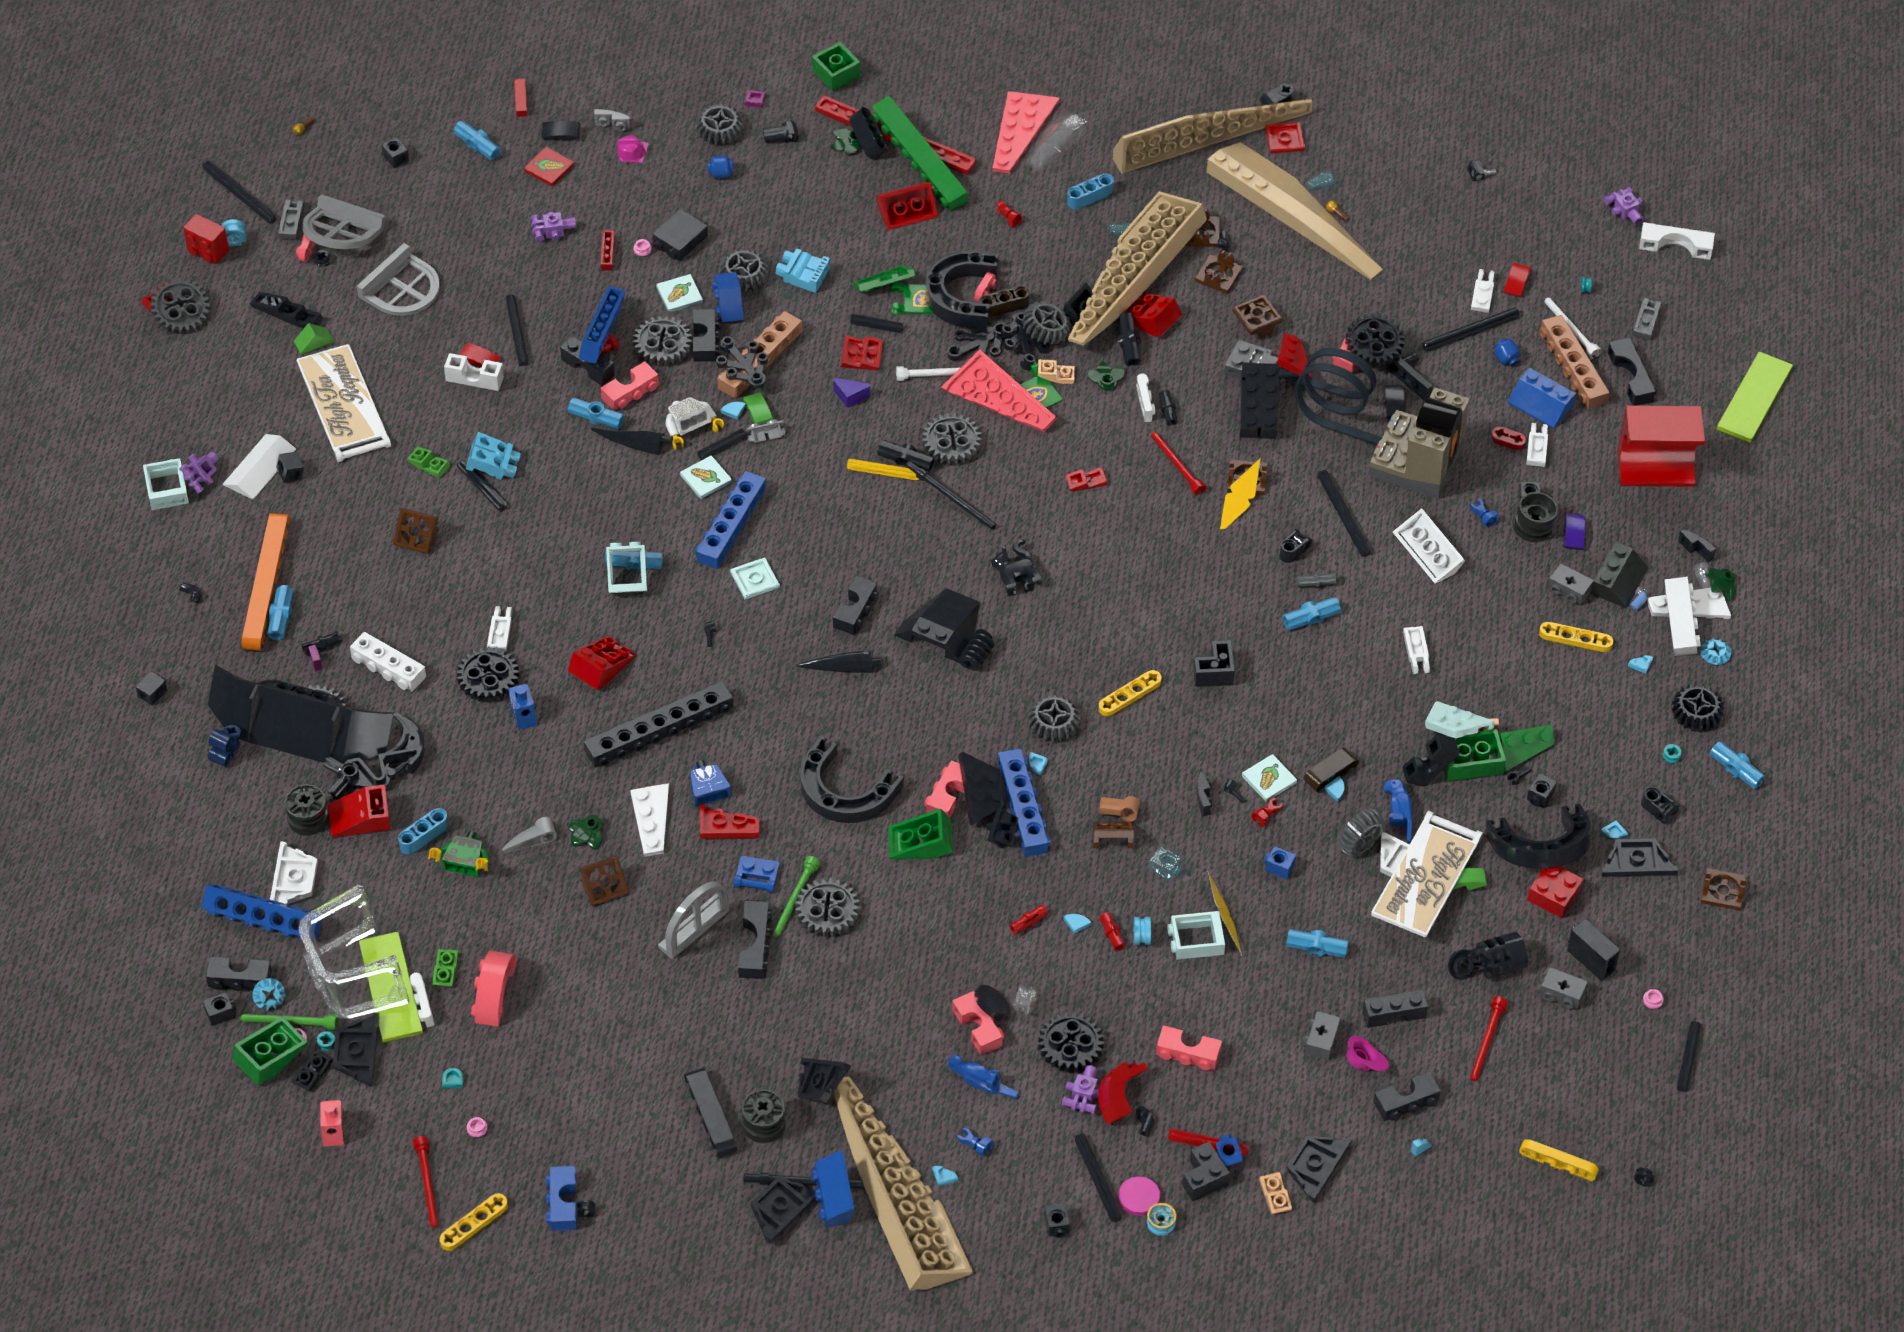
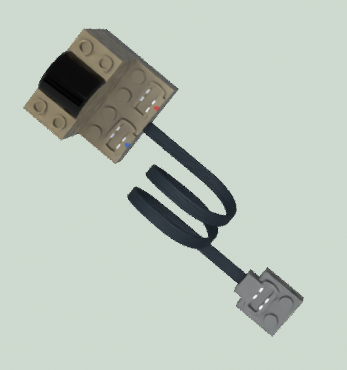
(1413, 449)

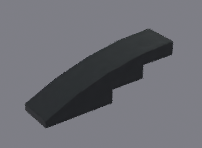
(283, 309)

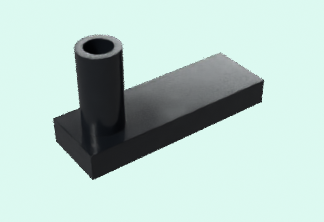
(1412, 379)

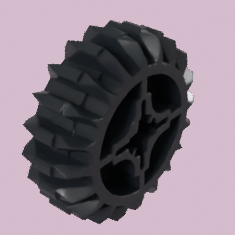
(1709, 710)

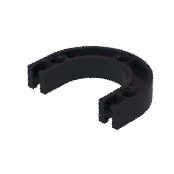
(950, 268)
(837, 807)
(1543, 853)

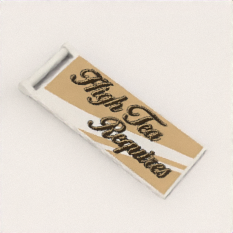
(343, 402)
(1426, 875)

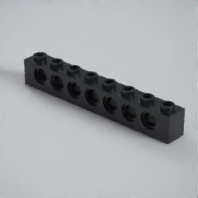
(658, 724)

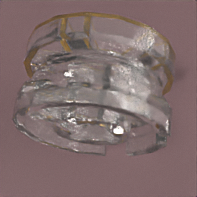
(1025, 999)

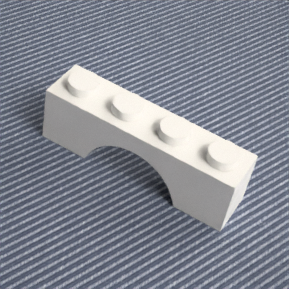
(1697, 242)

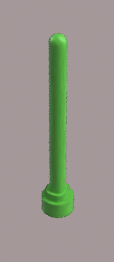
(810, 865)
(329, 1022)

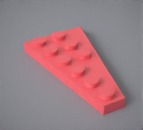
(1021, 122)
(991, 387)

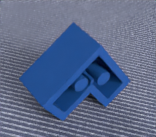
(728, 293)

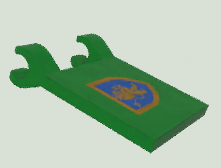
(914, 299)
(1041, 388)

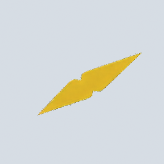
(1242, 490)
(1224, 913)

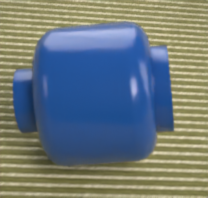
(721, 166)
(1507, 352)

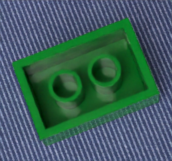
(1478, 757)

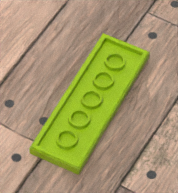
(1754, 397)
(399, 1020)

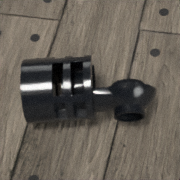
(1492, 956)

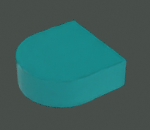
(452, 1078)

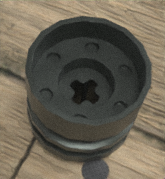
(1535, 517)
(306, 809)
(763, 1116)

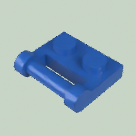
(758, 869)

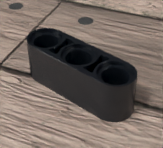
(868, 133)

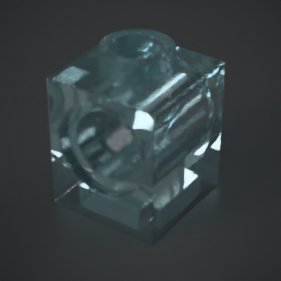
(1163, 857)

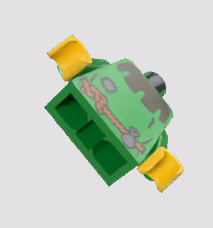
(462, 855)

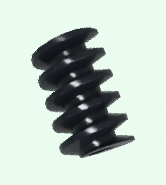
(976, 650)

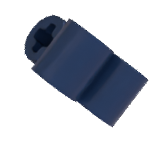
(224, 744)

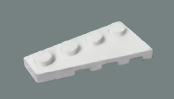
(1706, 604)
(651, 814)

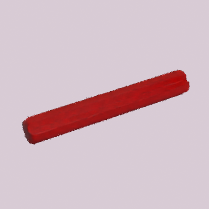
(1197, 1140)

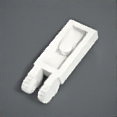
(1483, 292)
(1145, 397)
(1537, 446)
(500, 630)
(1416, 648)
(422, 999)

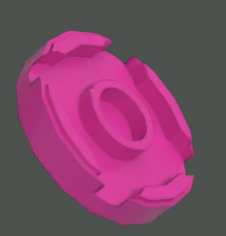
(1138, 1195)

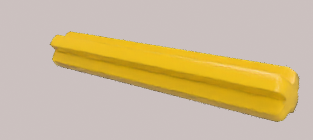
(882, 469)

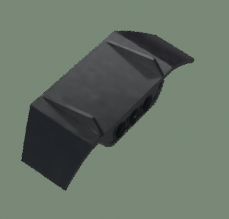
(297, 719)

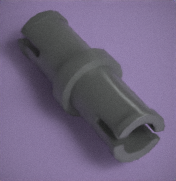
(1316, 580)

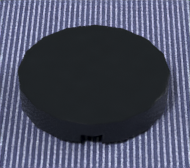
(992, 1002)

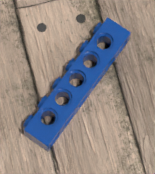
(601, 324)
(730, 520)
(1020, 790)
(213, 904)

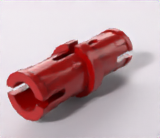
(1019, 925)
(1112, 931)

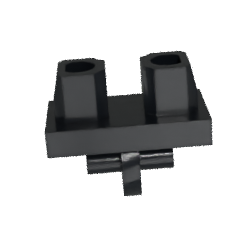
(1000, 828)

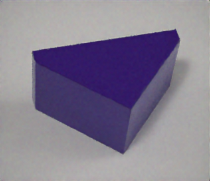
(851, 391)

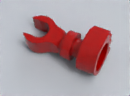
(1013, 217)
(611, 344)
(1265, 812)

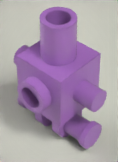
(1625, 205)
(551, 226)
(199, 470)
(1083, 1091)

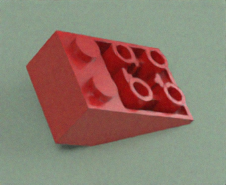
(1154, 313)
(600, 661)
(360, 812)

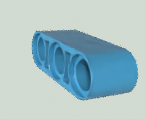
(1090, 191)
(423, 831)

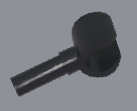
(709, 628)
(1517, 775)
(1230, 787)

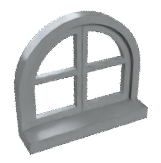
(347, 215)
(386, 273)
(703, 917)

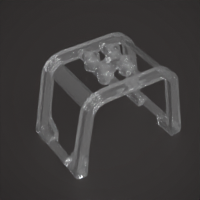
(328, 982)

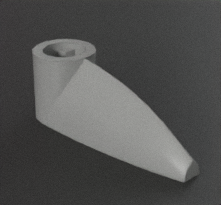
(539, 834)

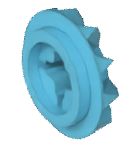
(1711, 656)
(268, 985)

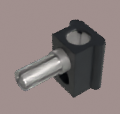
(1477, 172)

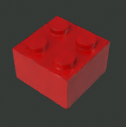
(206, 239)
(1555, 890)

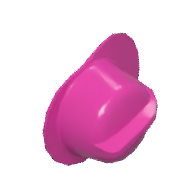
(631, 149)
(1365, 1056)

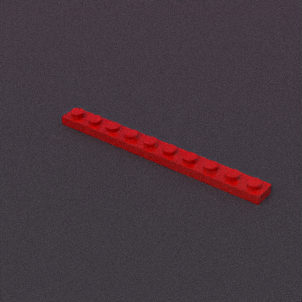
(949, 156)

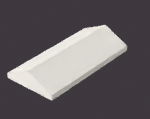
(258, 466)
(1430, 546)

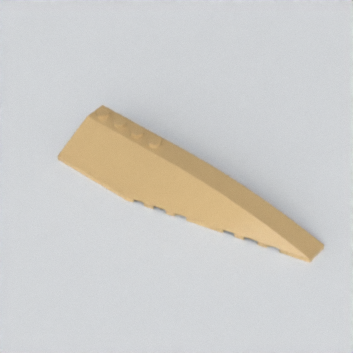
(1199, 131)

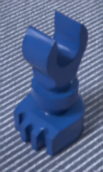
(1486, 515)
(976, 1142)

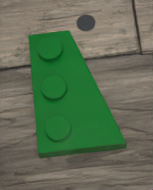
(883, 278)
(1525, 743)

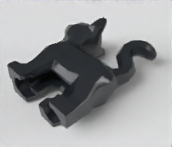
(1017, 571)

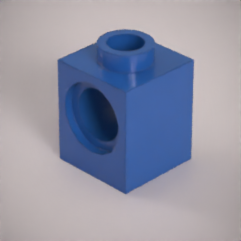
(1286, 864)
(1229, 1159)

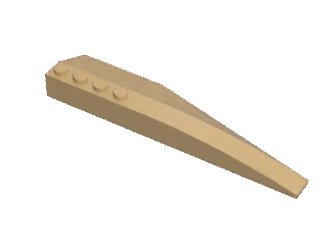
(1289, 202)
(1138, 260)
(910, 1219)

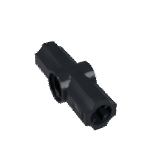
(1129, 339)
(904, 454)

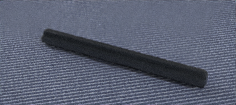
(239, 192)
(1470, 329)
(1344, 513)

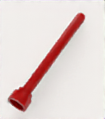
(1195, 484)
(1498, 1006)
(421, 1146)

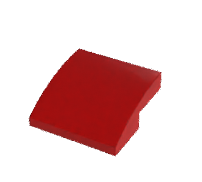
(869, 354)

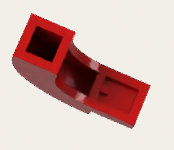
(1112, 1091)

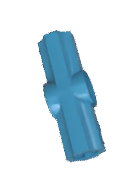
(477, 140)
(596, 413)
(632, 560)
(280, 612)
(1311, 613)
(1737, 764)
(1317, 943)

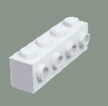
(1681, 617)
(388, 662)

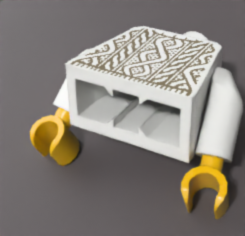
(687, 416)

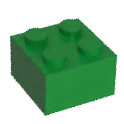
(836, 66)

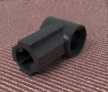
(787, 132)

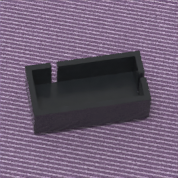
(1259, 400)

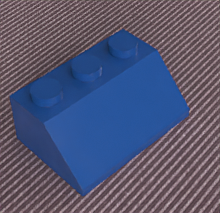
(1542, 398)
(833, 1190)

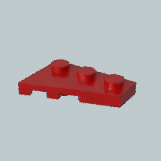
(1292, 354)
(725, 825)

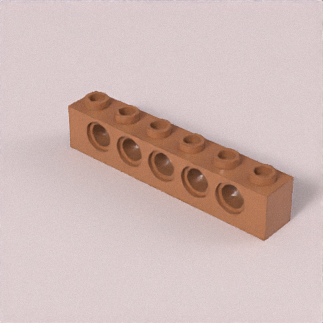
(771, 341)
(1574, 362)

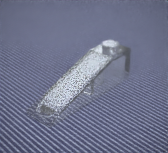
(1056, 140)

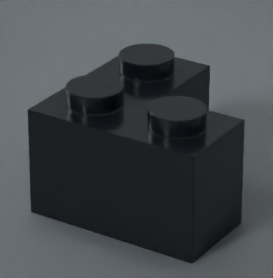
(1217, 668)
(1208, 1174)

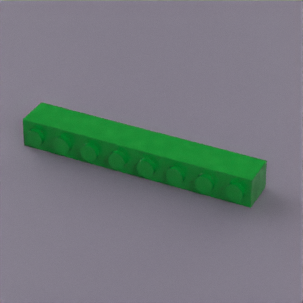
(919, 153)

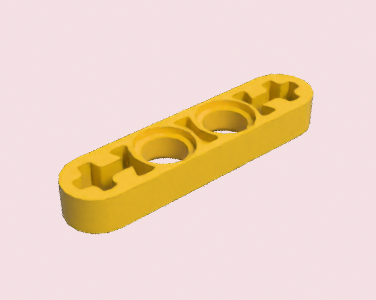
(1576, 634)
(1127, 691)
(1559, 1159)
(471, 1220)

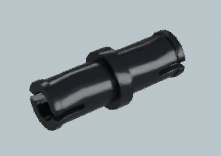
(1168, 407)
(322, 642)

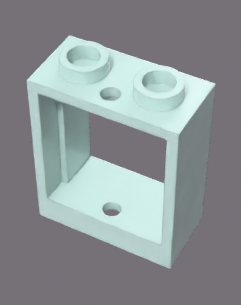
(168, 497)
(619, 588)
(1195, 921)

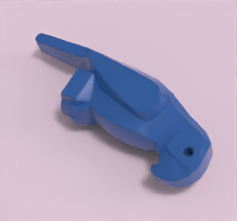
(1400, 806)
(980, 1077)

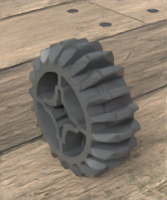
(719, 124)
(749, 267)
(1046, 323)
(1065, 722)
(1361, 832)

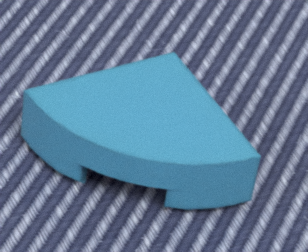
(733, 409)
(1641, 664)
(1037, 763)
(1335, 788)
(1614, 830)
(1077, 922)
(1419, 1146)
(944, 1176)

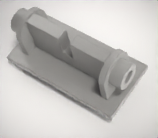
(772, 428)

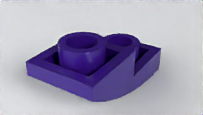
(1574, 531)

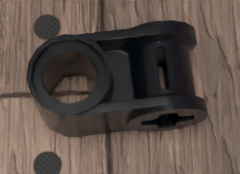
(1278, 95)
(1294, 546)
(1659, 805)

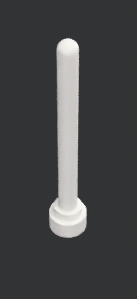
(1590, 348)
(903, 373)

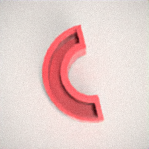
(491, 987)

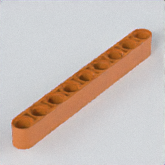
(264, 582)

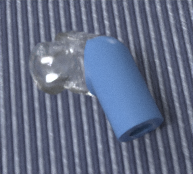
(1641, 598)

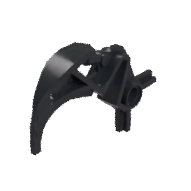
(357, 774)

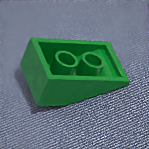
(921, 837)
(268, 1050)

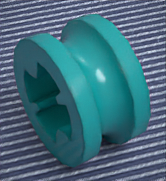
(1586, 284)
(1675, 757)
(326, 1047)

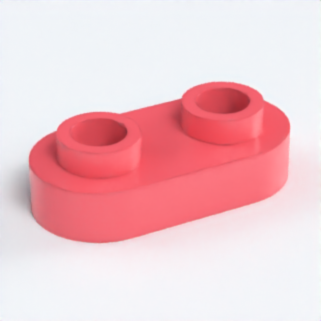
(304, 251)
(989, 282)

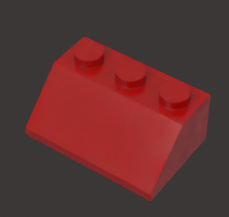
(907, 205)

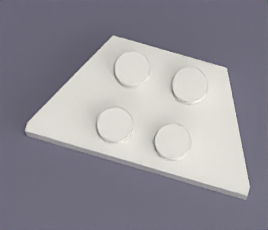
(1391, 853)
(293, 875)

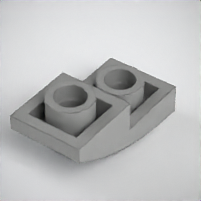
(606, 117)

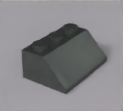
(1619, 575)

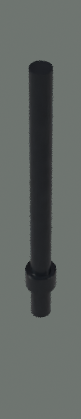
(923, 475)
(764, 1178)

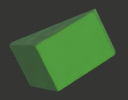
(313, 338)

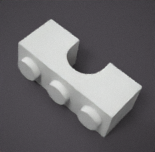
(460, 371)

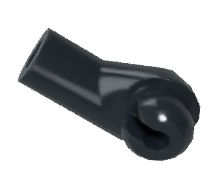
(1224, 241)
(193, 590)
(1146, 1120)

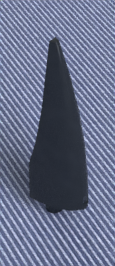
(640, 440)
(844, 662)

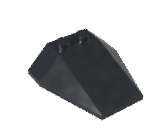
(943, 621)

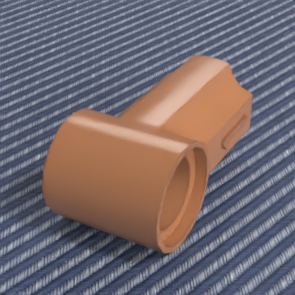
(1124, 808)

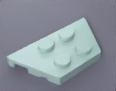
(1454, 721)

